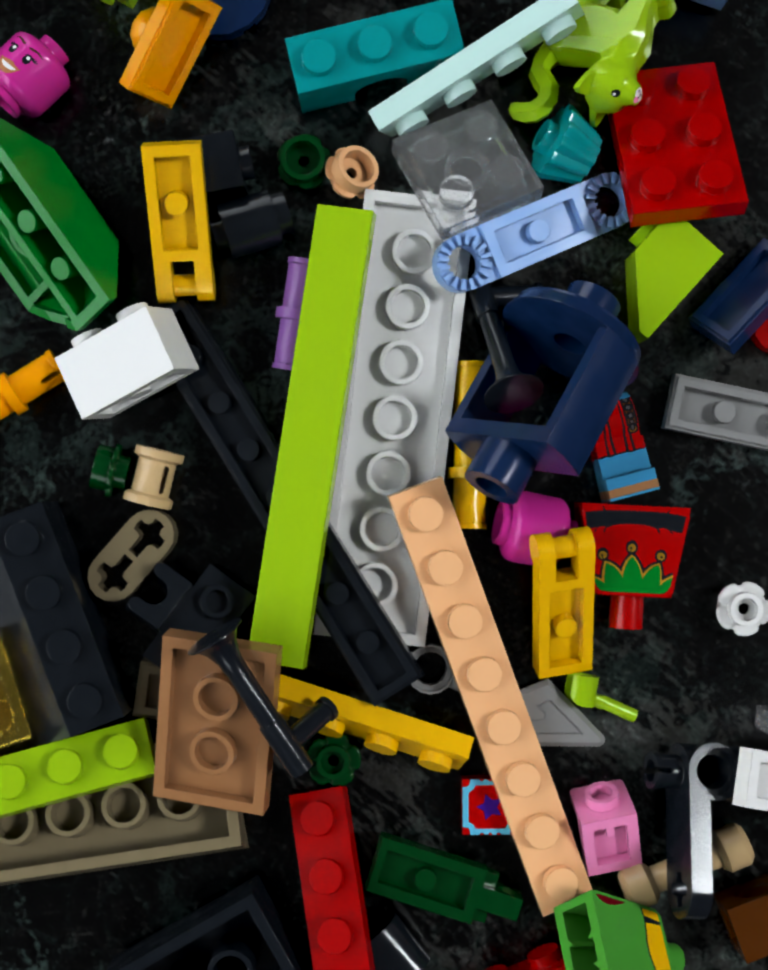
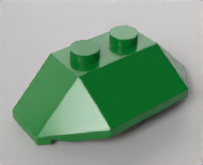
(51, 235)

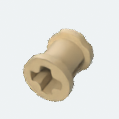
(153, 477)

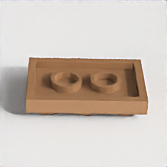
(205, 734)

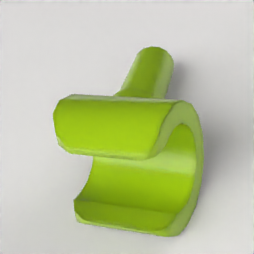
(582, 690)

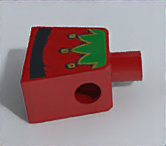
(635, 554)

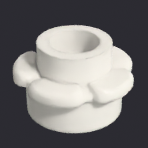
(728, 608)

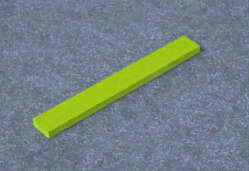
(312, 431)

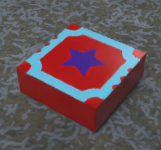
(481, 807)

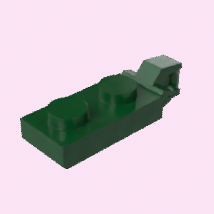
(439, 881)

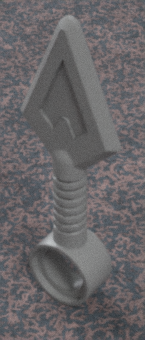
(551, 712)

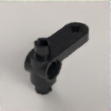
(690, 819)

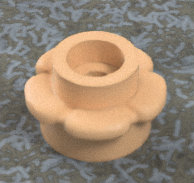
(359, 163)

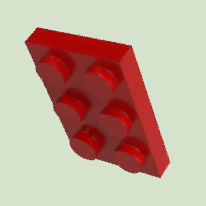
(678, 149)

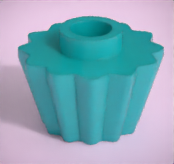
(565, 147)

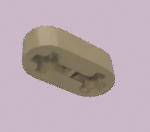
(123, 546)

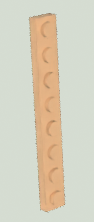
(490, 693)

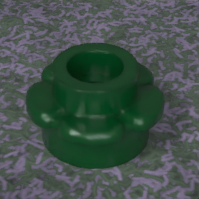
(292, 151)
(110, 469)
(343, 771)

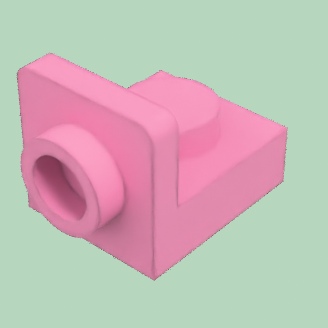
(606, 827)

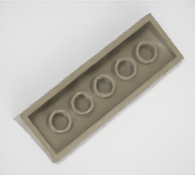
(112, 832)

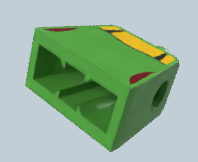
(613, 934)

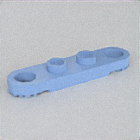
(531, 233)

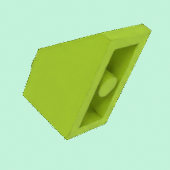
(663, 271)

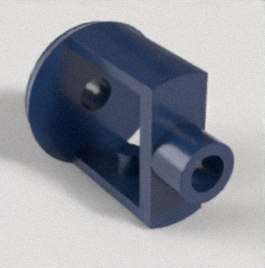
(574, 336)

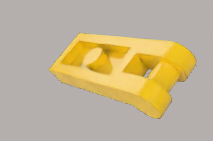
(178, 218)
(563, 602)

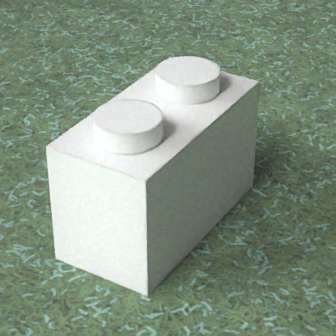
(126, 361)

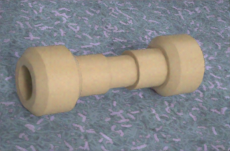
(645, 883)

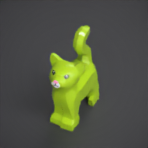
(611, 42)

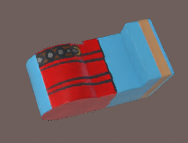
(622, 457)

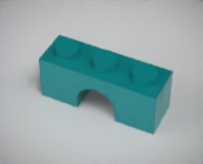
(344, 58)

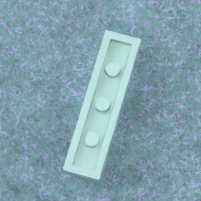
(495, 52)

